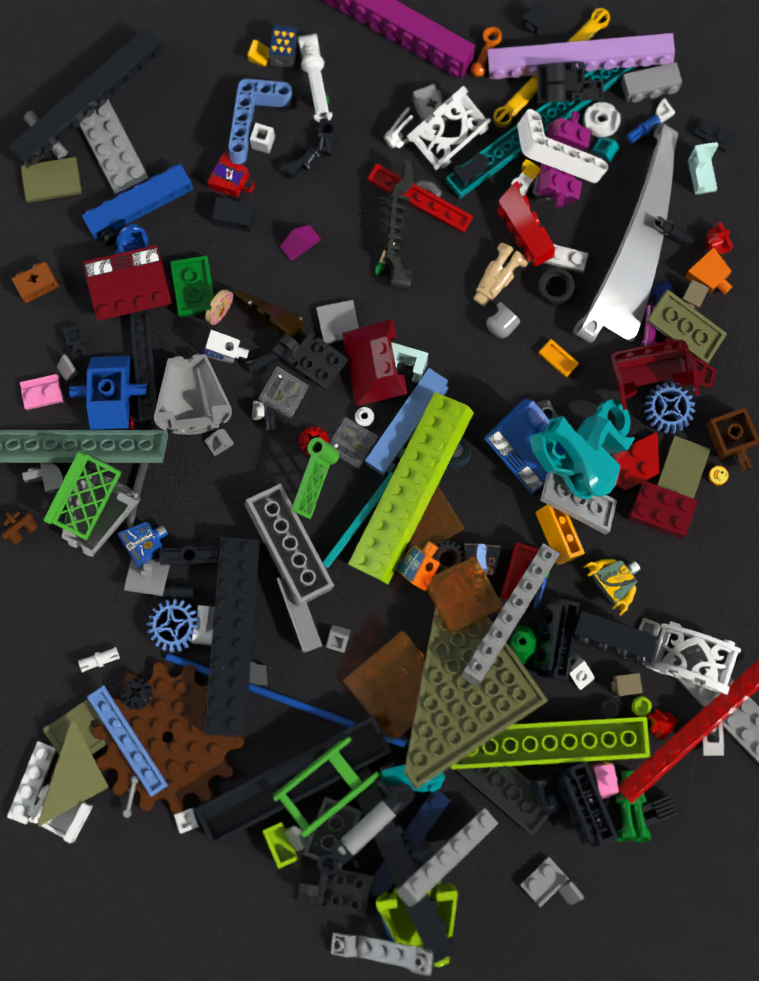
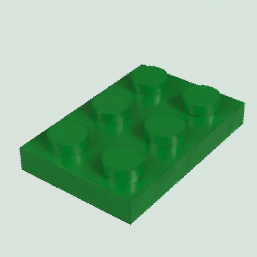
(192, 285)

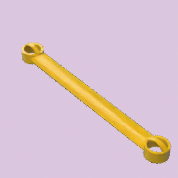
(530, 89)

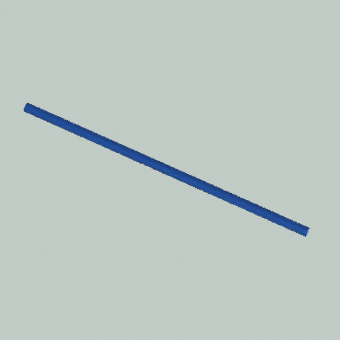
(282, 698)

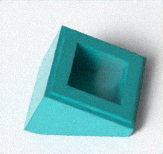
(605, 148)

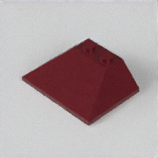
(373, 363)

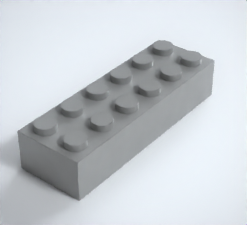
(289, 545)

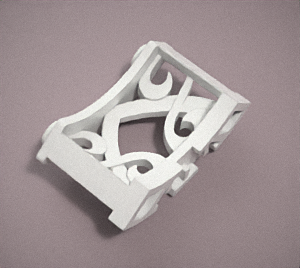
(459, 102)
(710, 679)

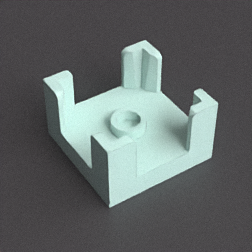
(411, 357)

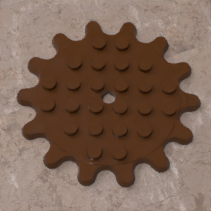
(191, 756)

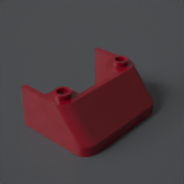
(653, 365)

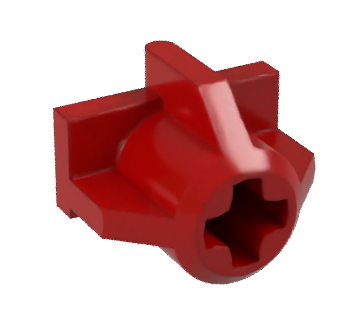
(718, 239)
(662, 724)

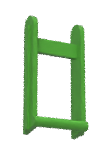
(345, 771)

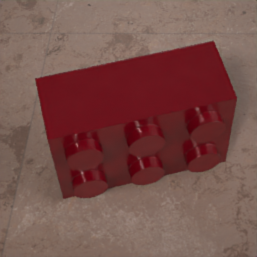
(662, 510)

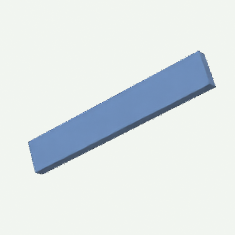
(127, 741)

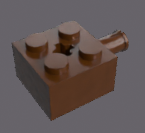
(727, 444)

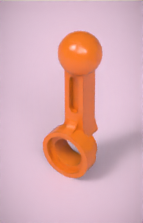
(478, 67)

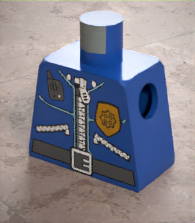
(142, 542)

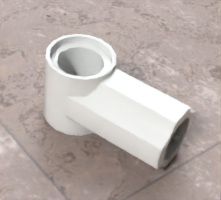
(204, 632)

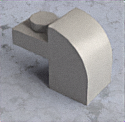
(49, 474)

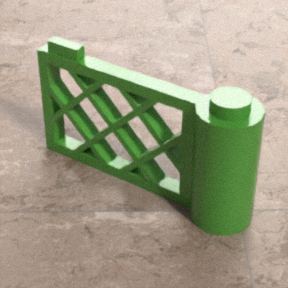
(321, 458)

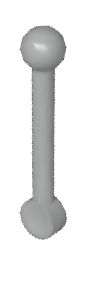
(127, 813)

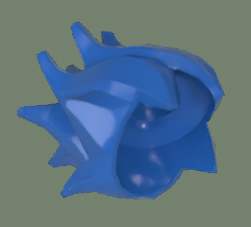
(131, 238)

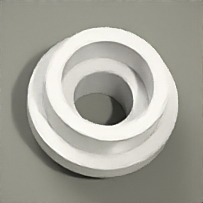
(364, 422)

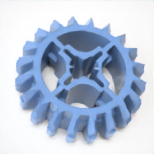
(674, 413)
(164, 627)

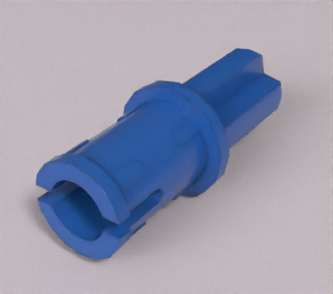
(644, 129)

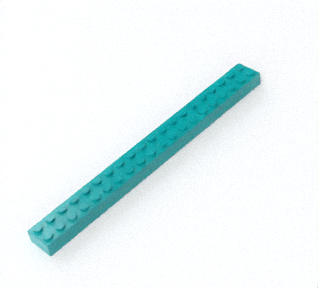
(509, 146)

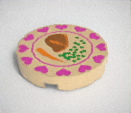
(220, 306)

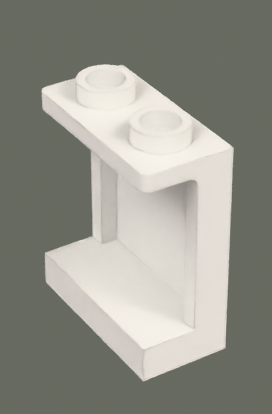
(65, 825)

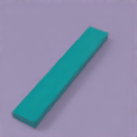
(356, 523)

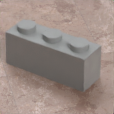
(651, 82)

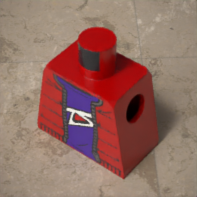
(230, 178)

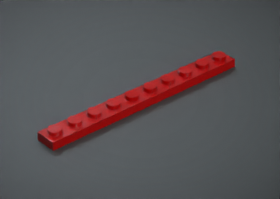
(690, 735)

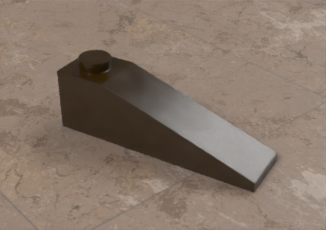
(275, 317)

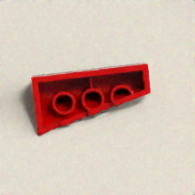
(525, 226)

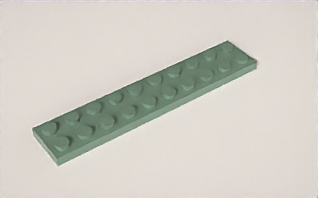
(63, 445)

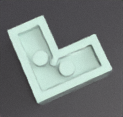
(702, 169)

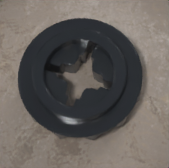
(134, 702)

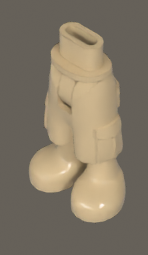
(497, 277)

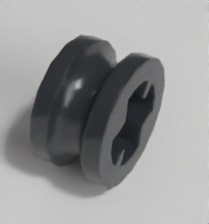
(109, 236)

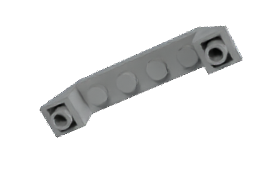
(381, 950)

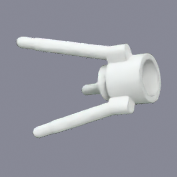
(394, 136)

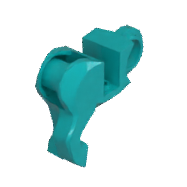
(587, 462)

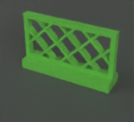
(67, 487)

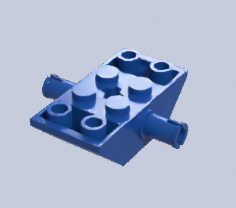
(107, 407)

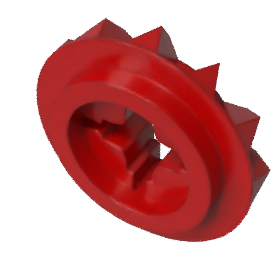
(314, 432)

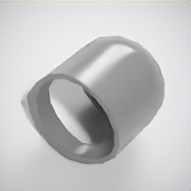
(502, 322)

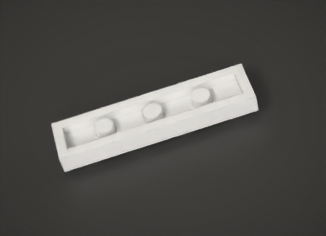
(32, 782)

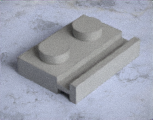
(544, 881)

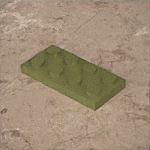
(682, 322)

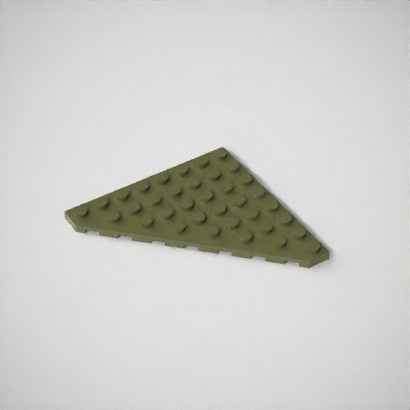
(456, 715)

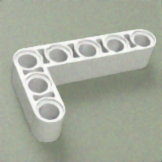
(557, 154)

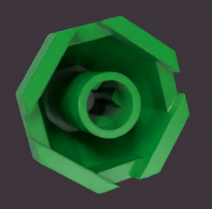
(526, 651)

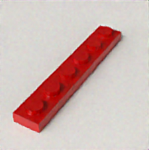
(423, 200)

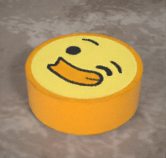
(718, 475)

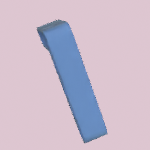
(249, 94)

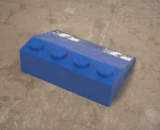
(513, 444)

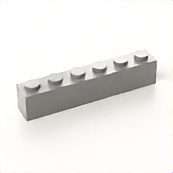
(446, 857)

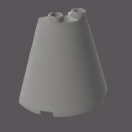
(191, 397)
(116, 509)

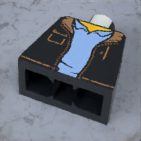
(486, 555)

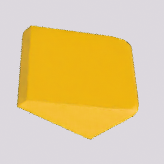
(258, 53)

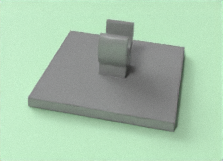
(148, 579)

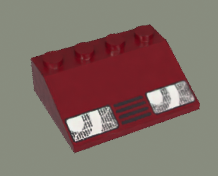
(127, 282)

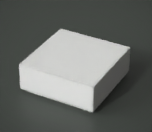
(186, 820)

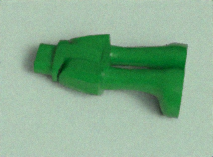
(627, 832)

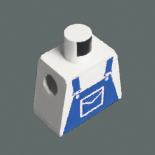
(217, 347)

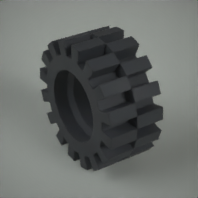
(448, 547)

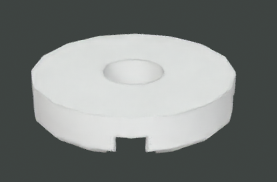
(598, 128)

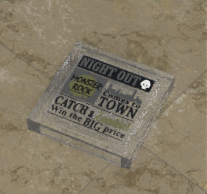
(283, 392)
(353, 442)

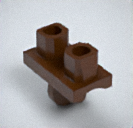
(26, 521)

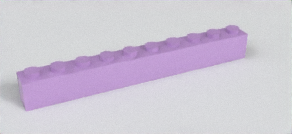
(594, 53)

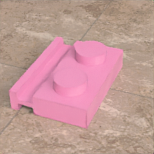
(41, 392)

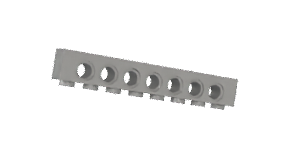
(510, 615)

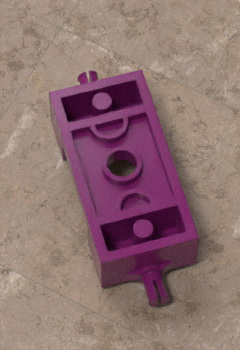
(555, 182)

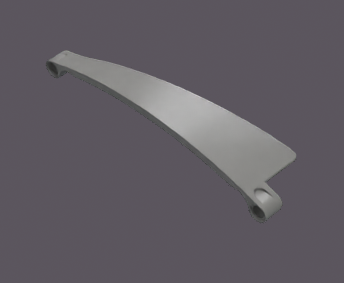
(630, 278)

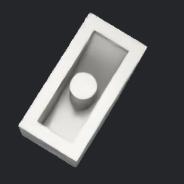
(714, 743)

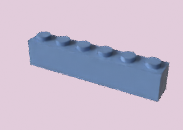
(405, 423)

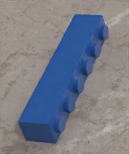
(138, 201)

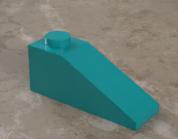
(396, 776)

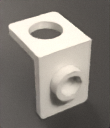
(580, 672)

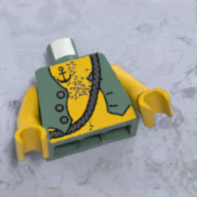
(615, 581)

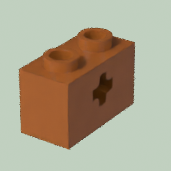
(28, 289)

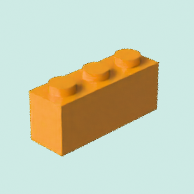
(560, 533)

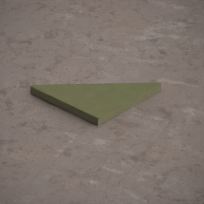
(74, 777)

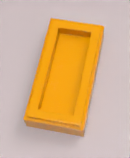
(558, 358)

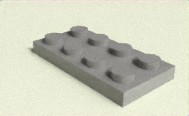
(594, 512)

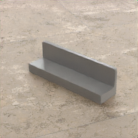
(301, 620)

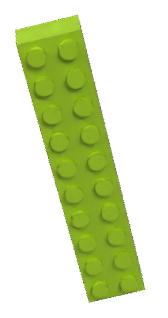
(411, 487)
(562, 743)

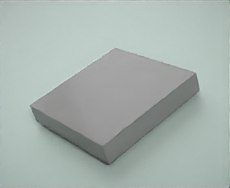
(336, 319)

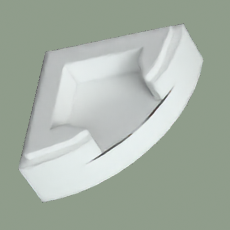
(664, 110)
(258, 410)

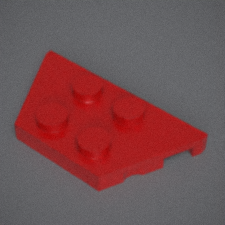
(638, 463)

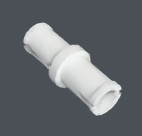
(99, 659)

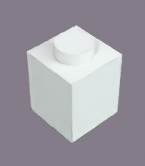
(262, 138)

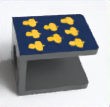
(283, 46)

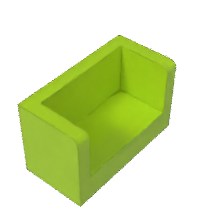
(279, 845)

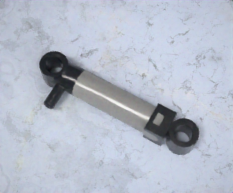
(368, 827)

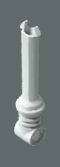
(313, 64)

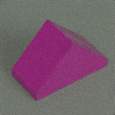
(299, 241)

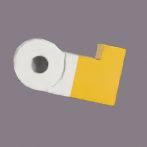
(527, 177)

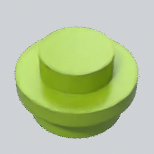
(641, 706)

